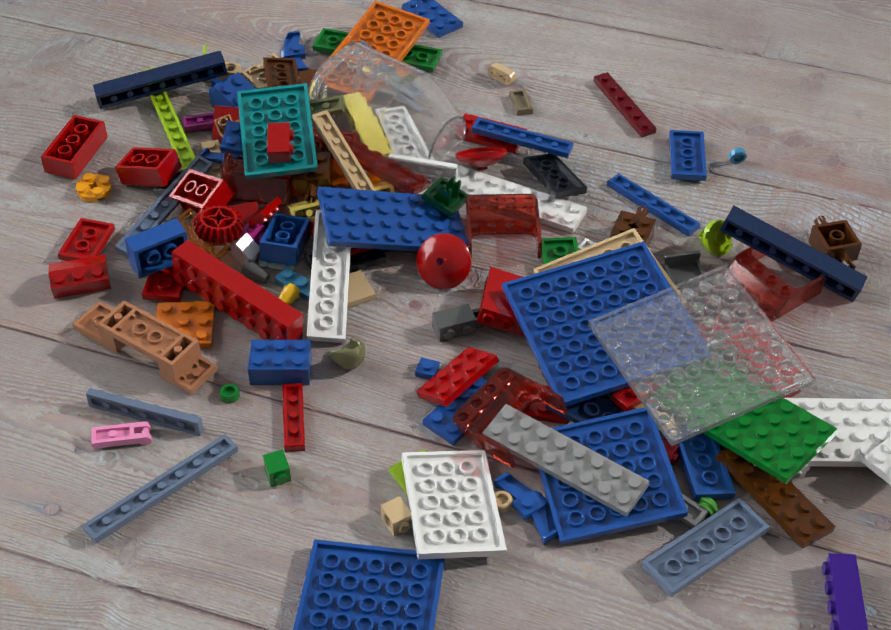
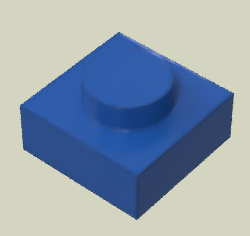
(427, 368)

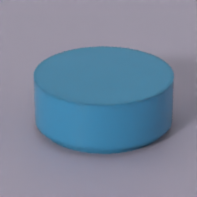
(737, 155)

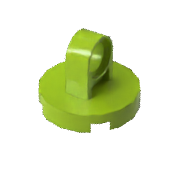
(714, 240)

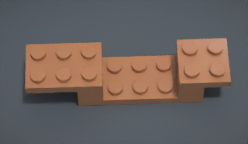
(128, 325)

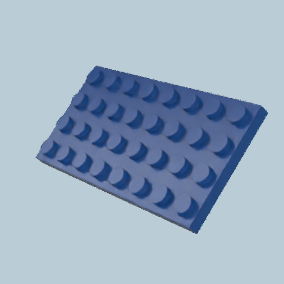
(382, 219)

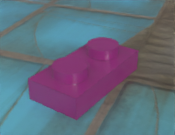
(198, 122)

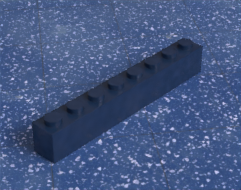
(160, 79)
(793, 253)

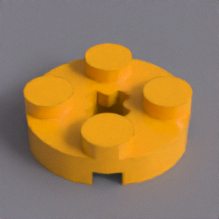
(100, 184)

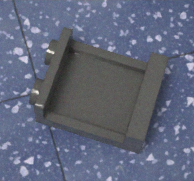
(683, 266)

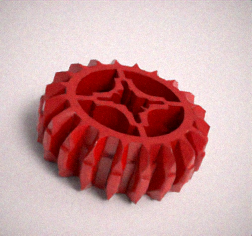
(218, 224)

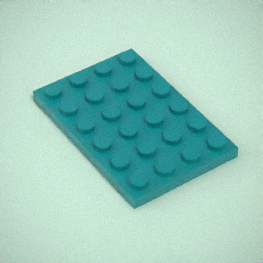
(276, 105)

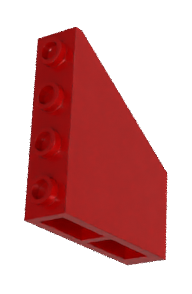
(494, 306)

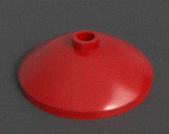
(481, 156)
(455, 256)

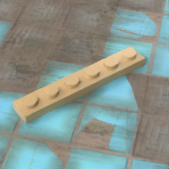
(341, 151)

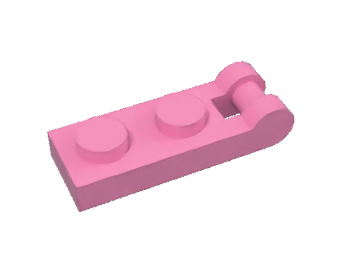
(121, 435)

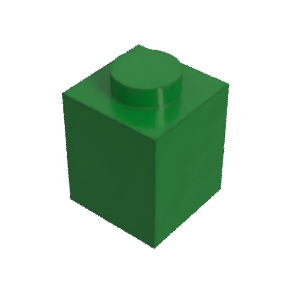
(277, 468)

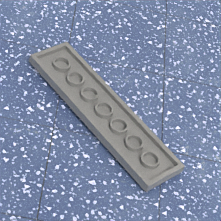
(567, 460)

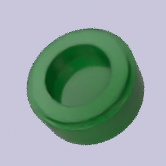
(229, 393)

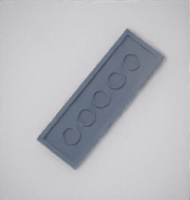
(704, 547)

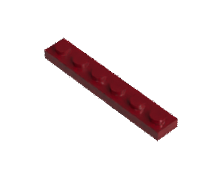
(624, 104)

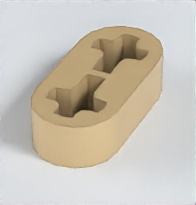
(501, 73)

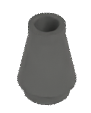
(254, 271)

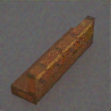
(199, 242)

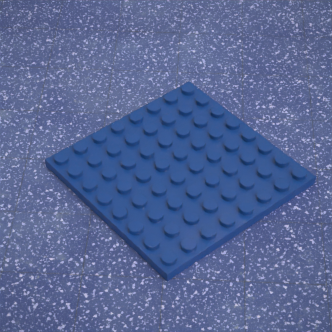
(556, 312)

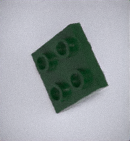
(446, 196)

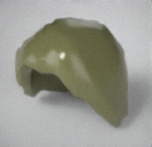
(350, 355)

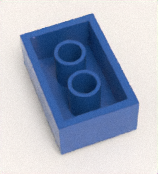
(284, 239)
(153, 248)
(280, 362)

